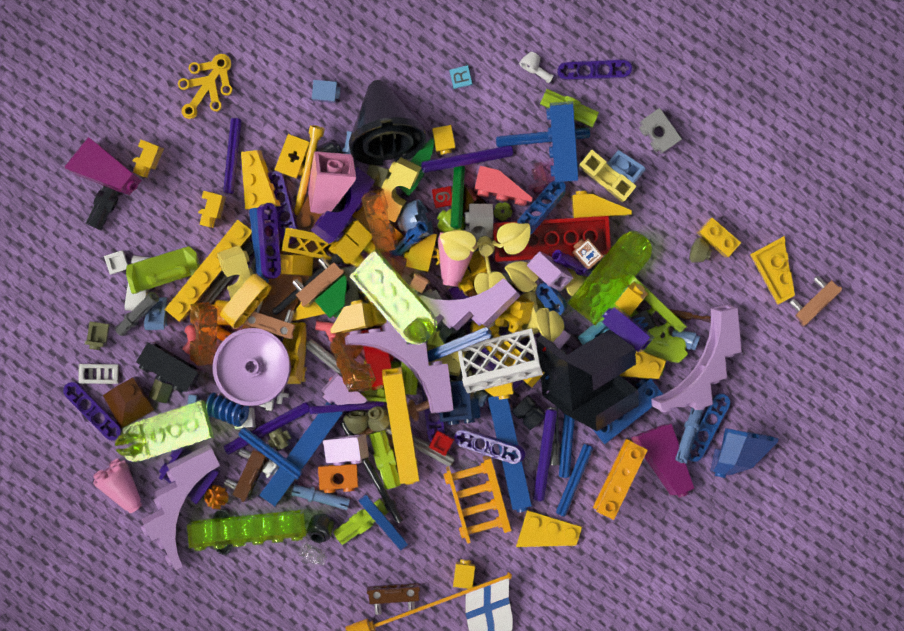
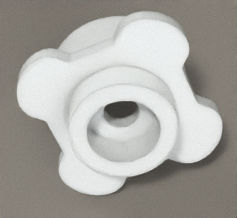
(270, 468)

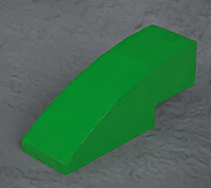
(423, 155)

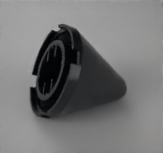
(385, 128)

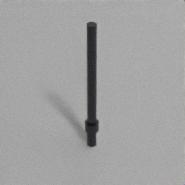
(390, 504)

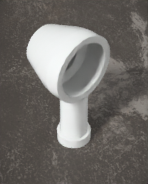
(533, 61)

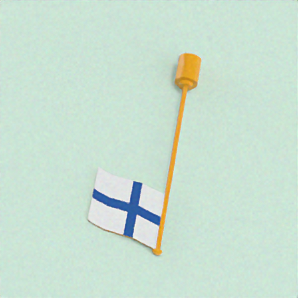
(485, 608)

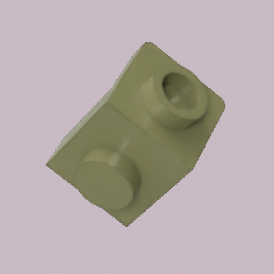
(378, 174)
(97, 335)

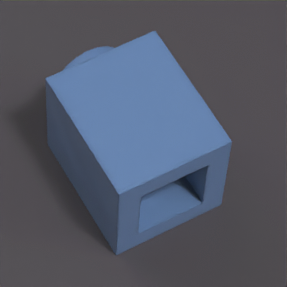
(325, 91)

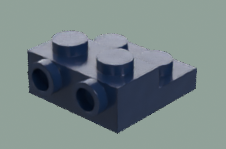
(464, 406)

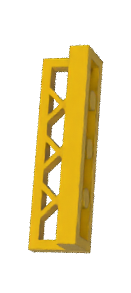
(308, 236)

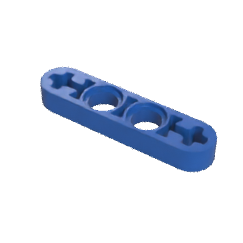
(544, 209)
(710, 429)
(383, 522)

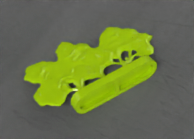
(669, 347)

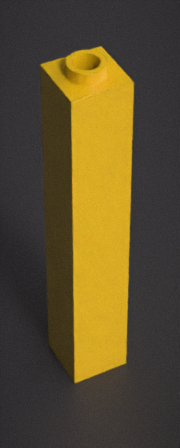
(400, 425)

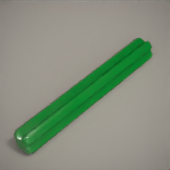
(457, 197)

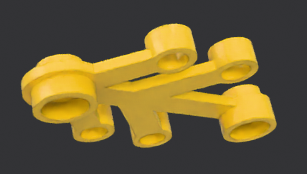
(207, 83)

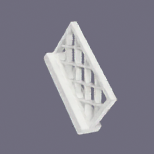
(505, 374)

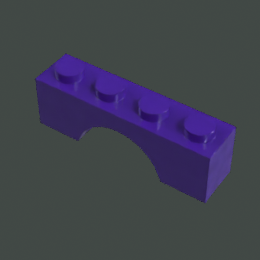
(331, 224)

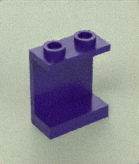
(201, 486)

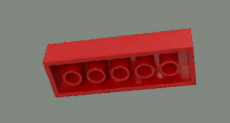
(559, 235)

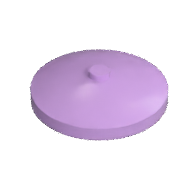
(251, 367)

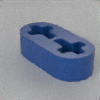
(551, 298)

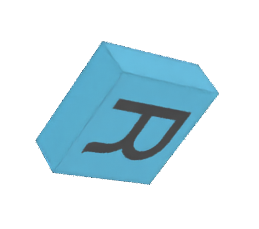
(460, 77)

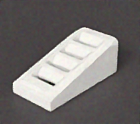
(81, 373)

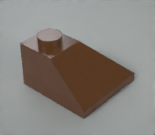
(128, 402)

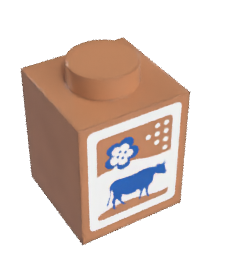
(587, 253)

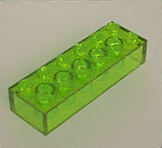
(247, 528)

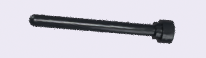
(292, 297)

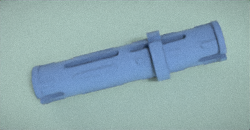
(691, 427)
(319, 496)

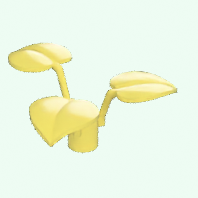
(459, 243)
(549, 323)

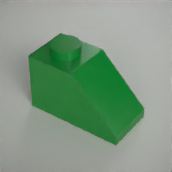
(333, 298)

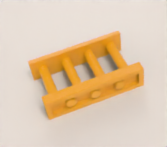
(619, 479)
(490, 486)

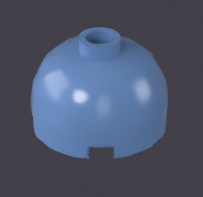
(412, 214)

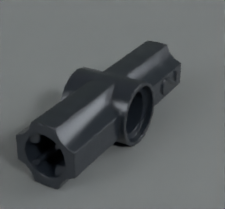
(103, 206)

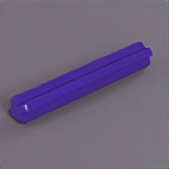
(232, 155)

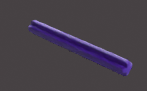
(466, 159)
(269, 427)
(545, 454)

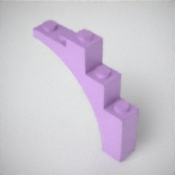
(485, 306)
(711, 367)
(433, 378)
(186, 474)

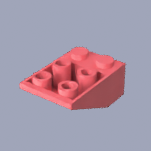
(495, 183)

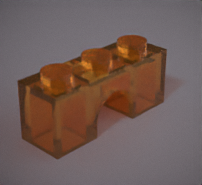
(377, 217)
(204, 320)
(355, 375)

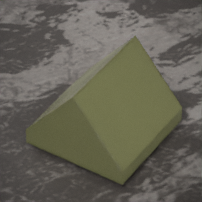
(160, 391)

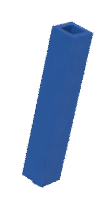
(300, 455)
(513, 473)

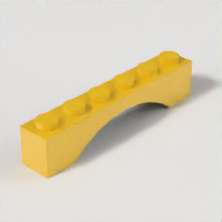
(207, 272)

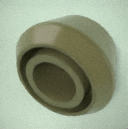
(699, 251)
(378, 419)
(356, 421)

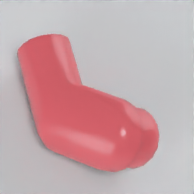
(325, 326)
(191, 335)

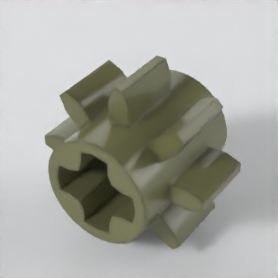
(279, 439)

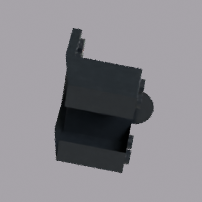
(588, 379)

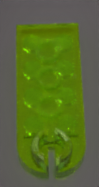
(611, 276)
(395, 299)
(165, 432)

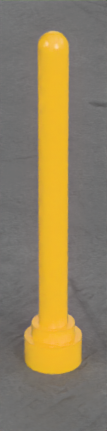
(316, 133)

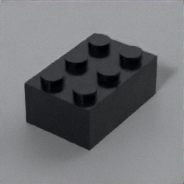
(168, 367)

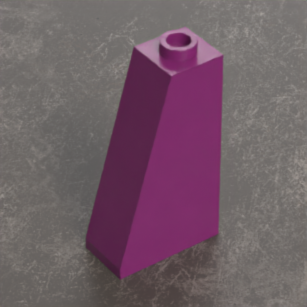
(101, 167)
(661, 456)

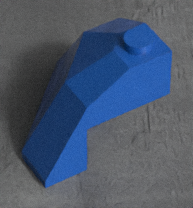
(740, 451)

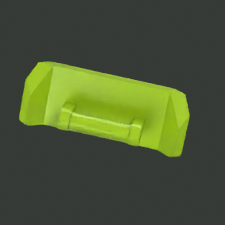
(161, 269)

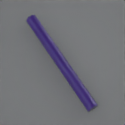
(346, 407)

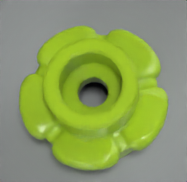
(502, 206)

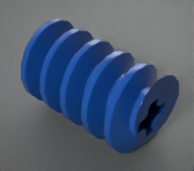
(226, 410)

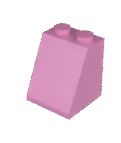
(329, 180)

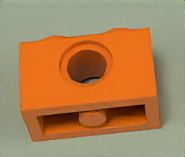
(326, 475)

